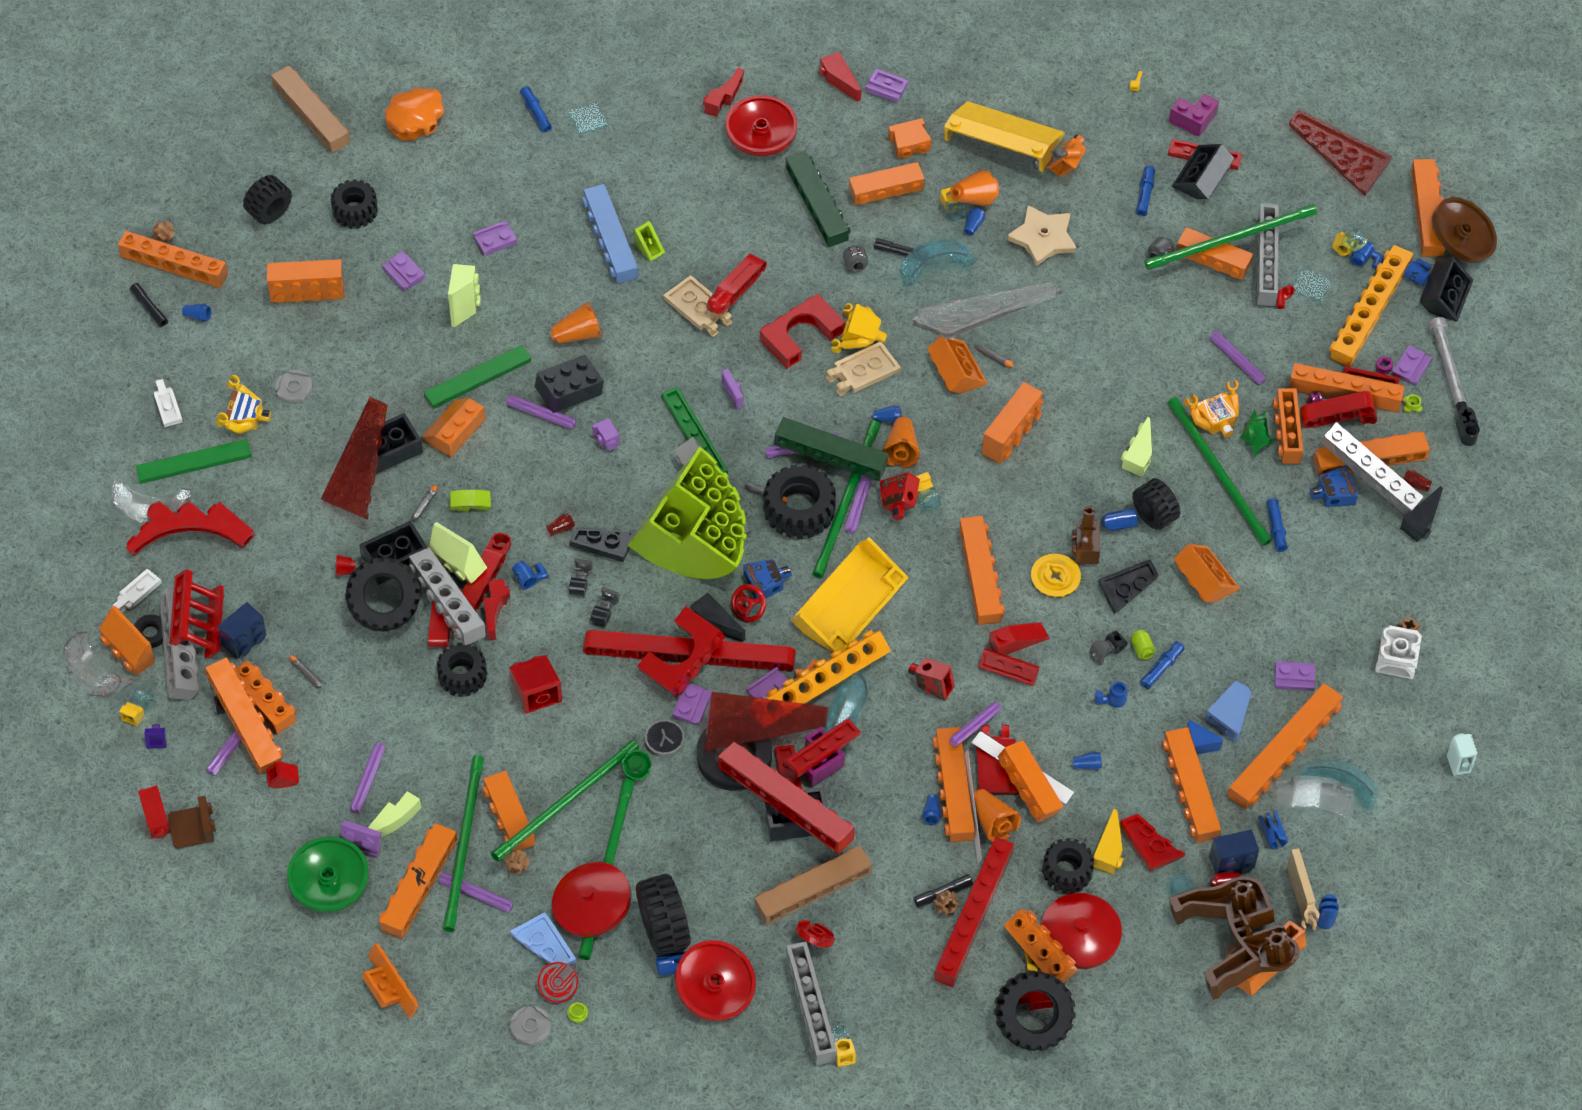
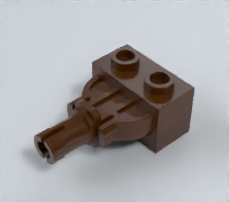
(1086, 538)

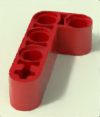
(1339, 409)

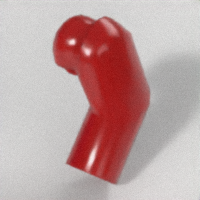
(1284, 294)

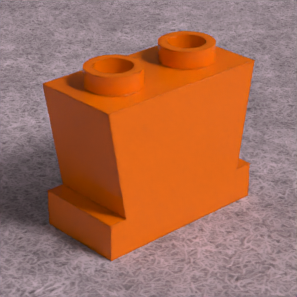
(909, 138)

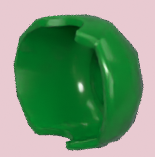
(636, 764)

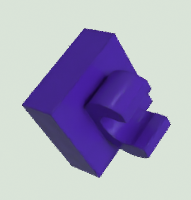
(155, 737)

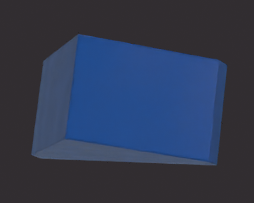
(1203, 739)

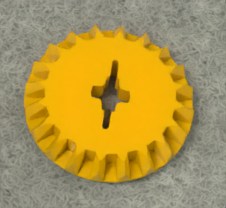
(1058, 564)

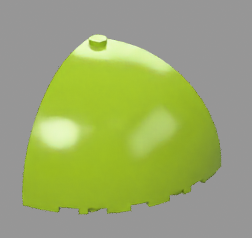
(694, 523)

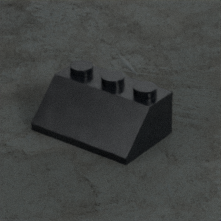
(1203, 171)
(1446, 289)
(782, 827)

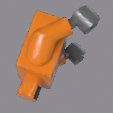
(1065, 156)

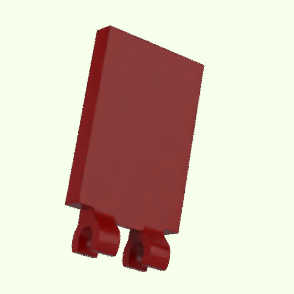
(990, 773)

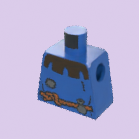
(1335, 488)
(766, 576)

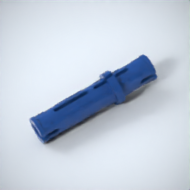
(533, 104)
(1146, 185)
(1278, 531)
(1167, 658)

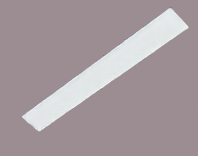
(994, 749)
(971, 793)

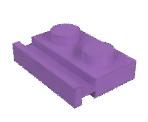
(886, 85)
(495, 238)
(403, 271)
(1412, 365)
(1295, 676)
(766, 683)
(692, 704)
(364, 838)

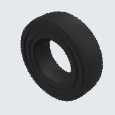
(151, 620)

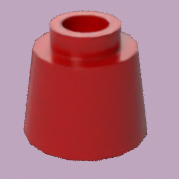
(344, 565)

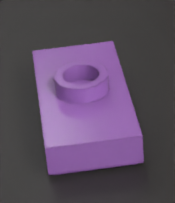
(733, 388)

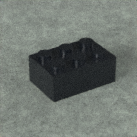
(569, 383)
(398, 443)
(396, 544)

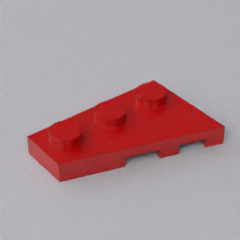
(1148, 843)

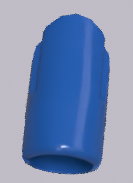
(1120, 520)
(1273, 832)
(1327, 911)
(667, 963)

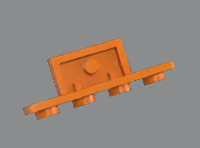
(387, 984)

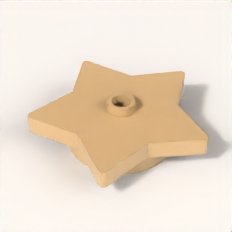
(1043, 235)

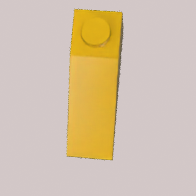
(1110, 849)

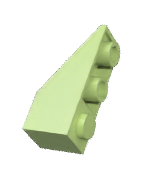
(1140, 451)

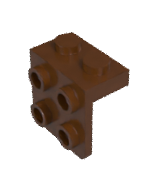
(192, 825)

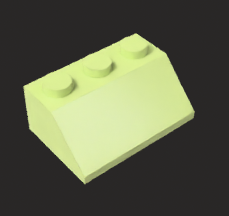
(463, 293)
(456, 554)

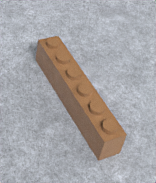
(310, 108)
(813, 885)

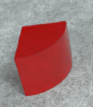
(282, 775)

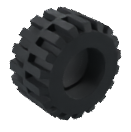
(354, 192)
(267, 199)
(1156, 504)
(464, 682)
(1068, 879)

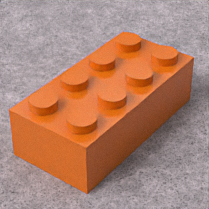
(305, 281)
(1012, 423)

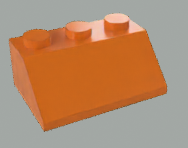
(956, 365)
(455, 426)
(1205, 573)
(126, 642)

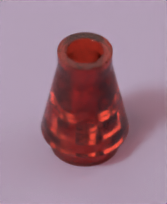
(1417, 480)
(561, 524)

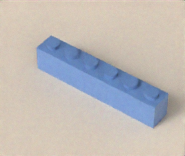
(610, 234)

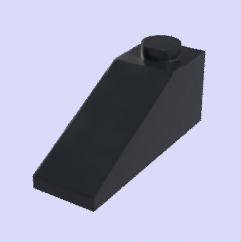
(1419, 521)
(715, 614)

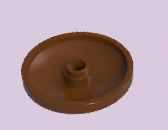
(1464, 230)

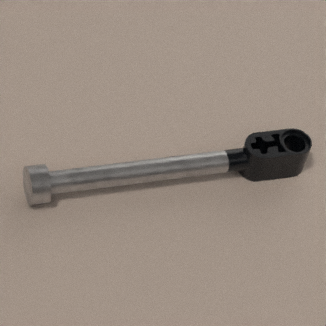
(1439, 327)

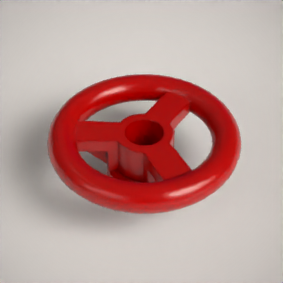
(740, 604)

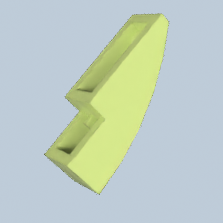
(394, 816)

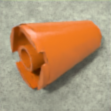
(976, 189)
(577, 326)
(902, 444)
(995, 816)

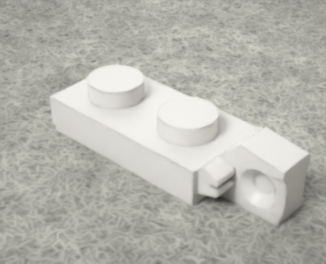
(167, 405)
(137, 590)

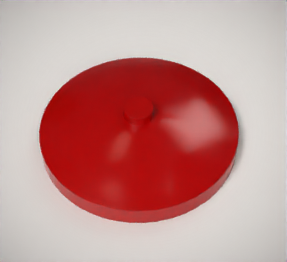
(761, 125)
(591, 899)
(1084, 927)
(715, 980)

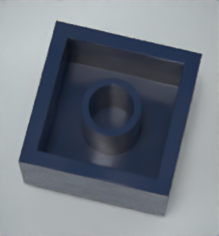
(242, 630)
(1234, 852)

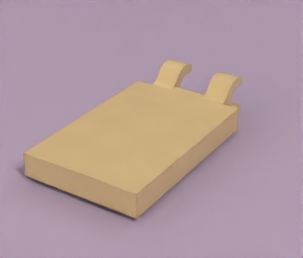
(691, 301)
(863, 369)
(1302, 889)

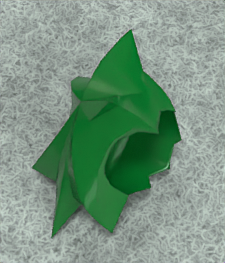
(1257, 433)

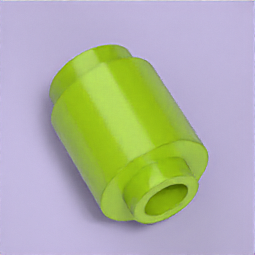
(1142, 644)

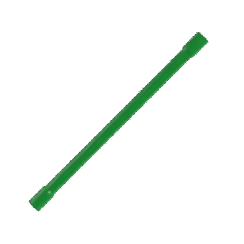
(1160, 260)
(1258, 530)
(822, 561)
(625, 794)
(506, 847)
(451, 913)

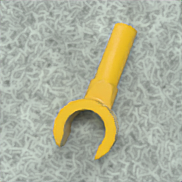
(1135, 84)
(1030, 967)

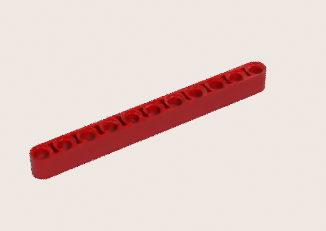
(679, 649)

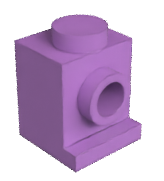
(606, 434)

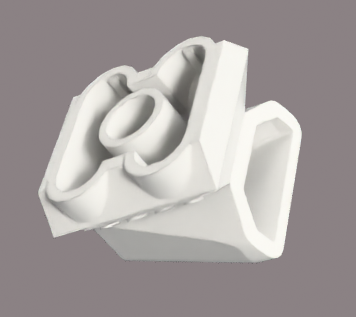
(1398, 652)

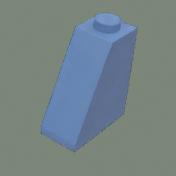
(1230, 710)

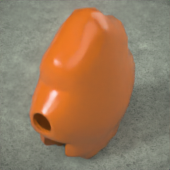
(414, 113)

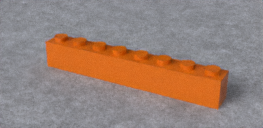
(1285, 746)

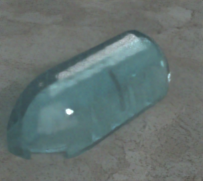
(847, 702)

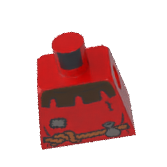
(899, 493)
(933, 677)

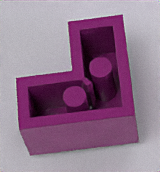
(1194, 117)
(827, 766)

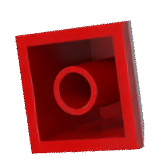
(536, 683)

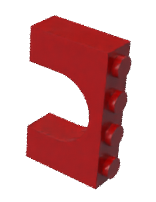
(812, 311)
(677, 676)

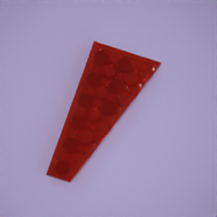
(1349, 156)
(356, 469)

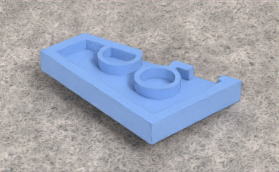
(543, 940)

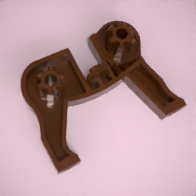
(1245, 907)

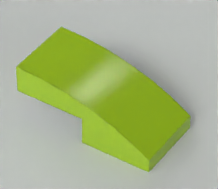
(465, 499)

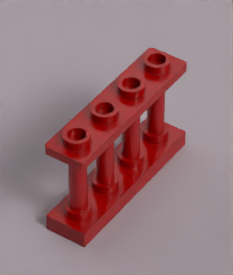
(181, 617)

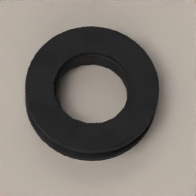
(709, 765)

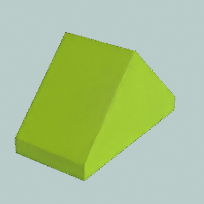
(647, 241)

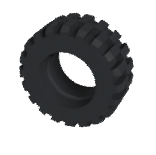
(793, 521)
(409, 594)
(663, 914)
(1062, 1015)

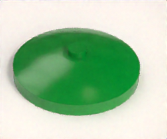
(328, 874)

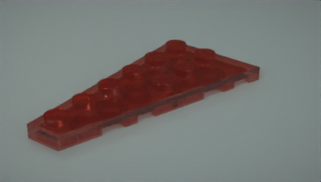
(753, 719)

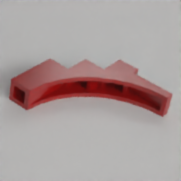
(190, 518)

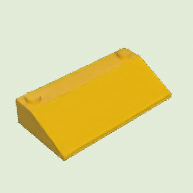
(1004, 131)
(850, 597)

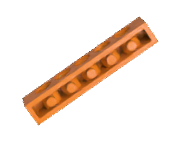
(173, 259)

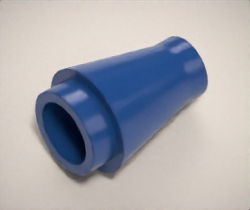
(974, 220)
(198, 311)
(887, 414)
(1088, 761)
(932, 812)

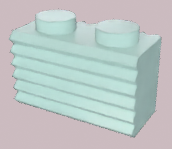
(1462, 754)

